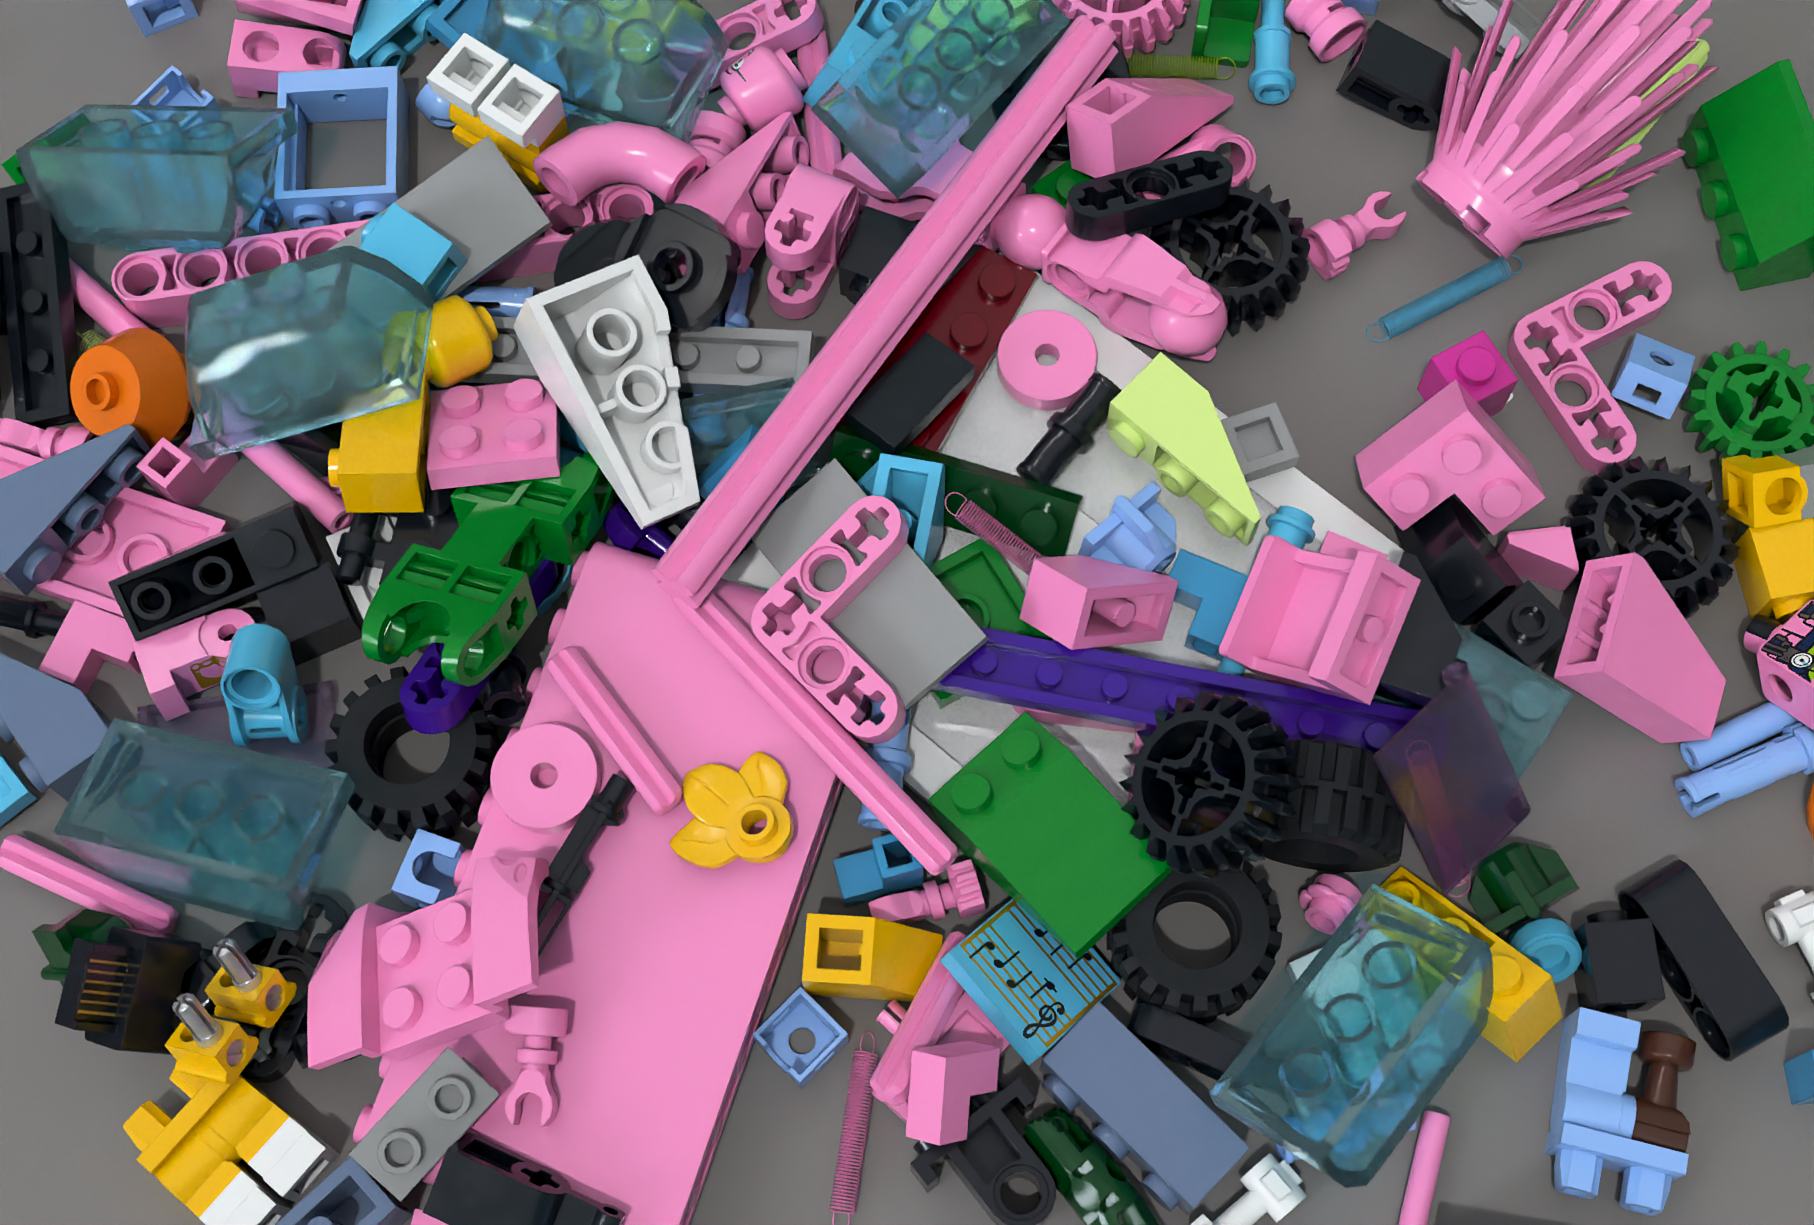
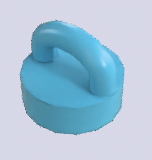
(1549, 945)

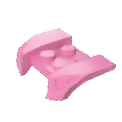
(427, 975)

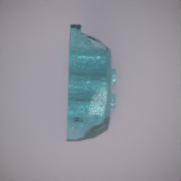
(614, 56)
(156, 173)
(302, 348)
(206, 822)
(1363, 1038)

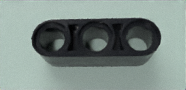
(1706, 961)

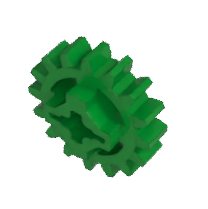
(1724, 398)

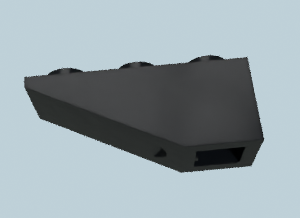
(216, 570)

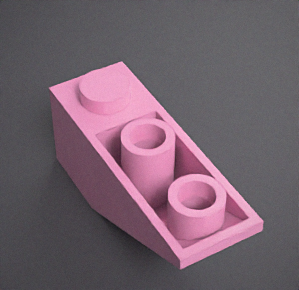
(1136, 121)
(748, 184)

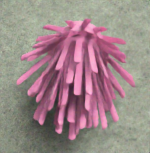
(1559, 117)

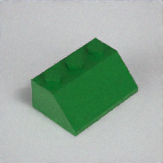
(1758, 176)

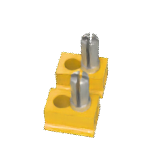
(242, 994)

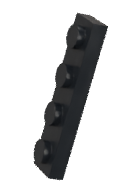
(37, 309)

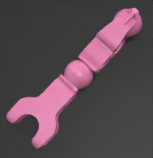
(1122, 279)

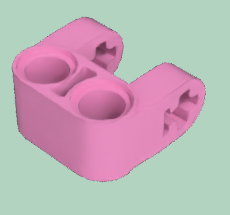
(808, 238)

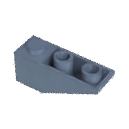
(60, 500)
(51, 724)

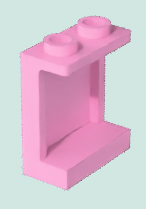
(1319, 619)

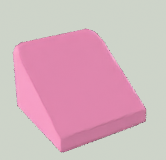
(1542, 555)

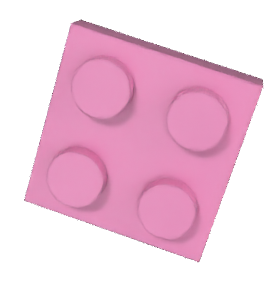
(493, 434)

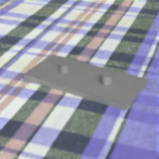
(476, 207)
(902, 619)

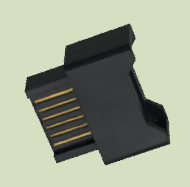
(126, 988)

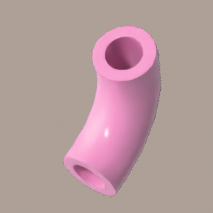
(618, 154)

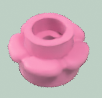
(1328, 902)

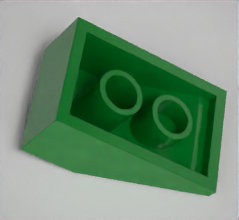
(1048, 835)

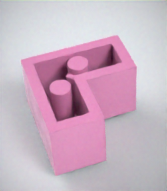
(1448, 450)

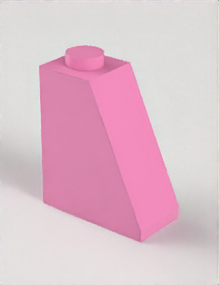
(1639, 654)

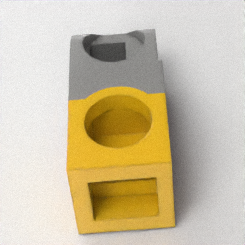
(1769, 488)

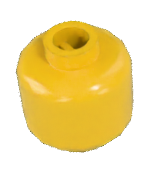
(458, 341)

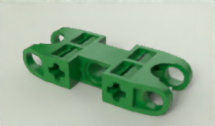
(478, 586)

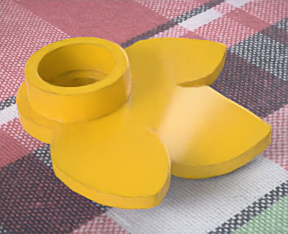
(727, 808)

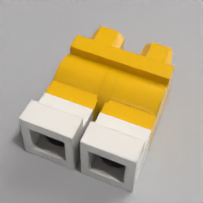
(499, 105)
(203, 1146)

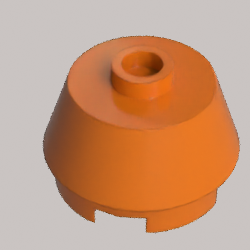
(135, 382)

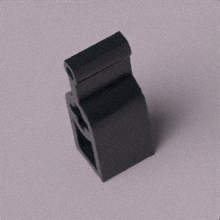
(1397, 77)
(499, 1187)

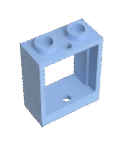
(338, 97)

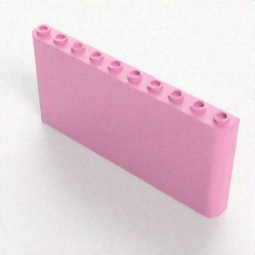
(654, 953)

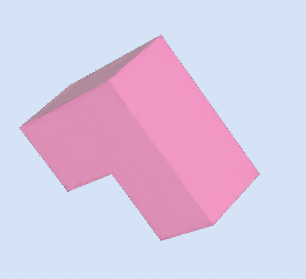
(181, 474)
(85, 642)
(942, 1087)

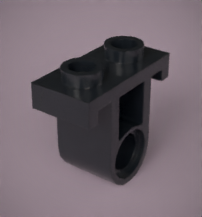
(992, 1156)

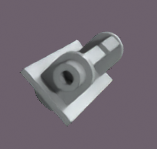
(424, 1123)

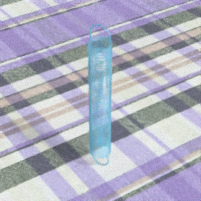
(1445, 298)

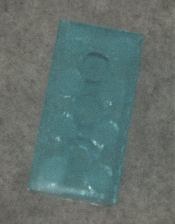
(933, 80)

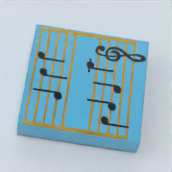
(1027, 979)

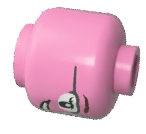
(761, 88)

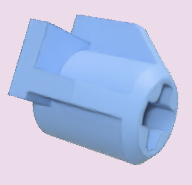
(1135, 533)

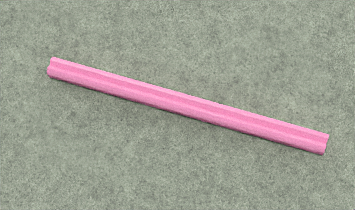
(882, 316)

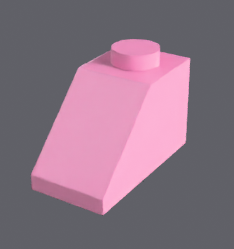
(1096, 602)

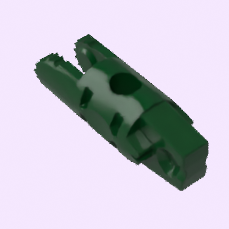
(1085, 1172)

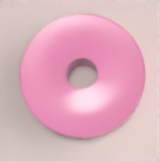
(1050, 334)
(527, 755)

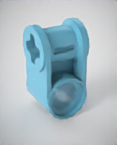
(263, 687)

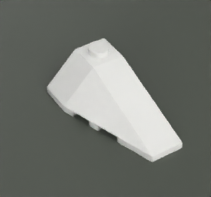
(613, 377)

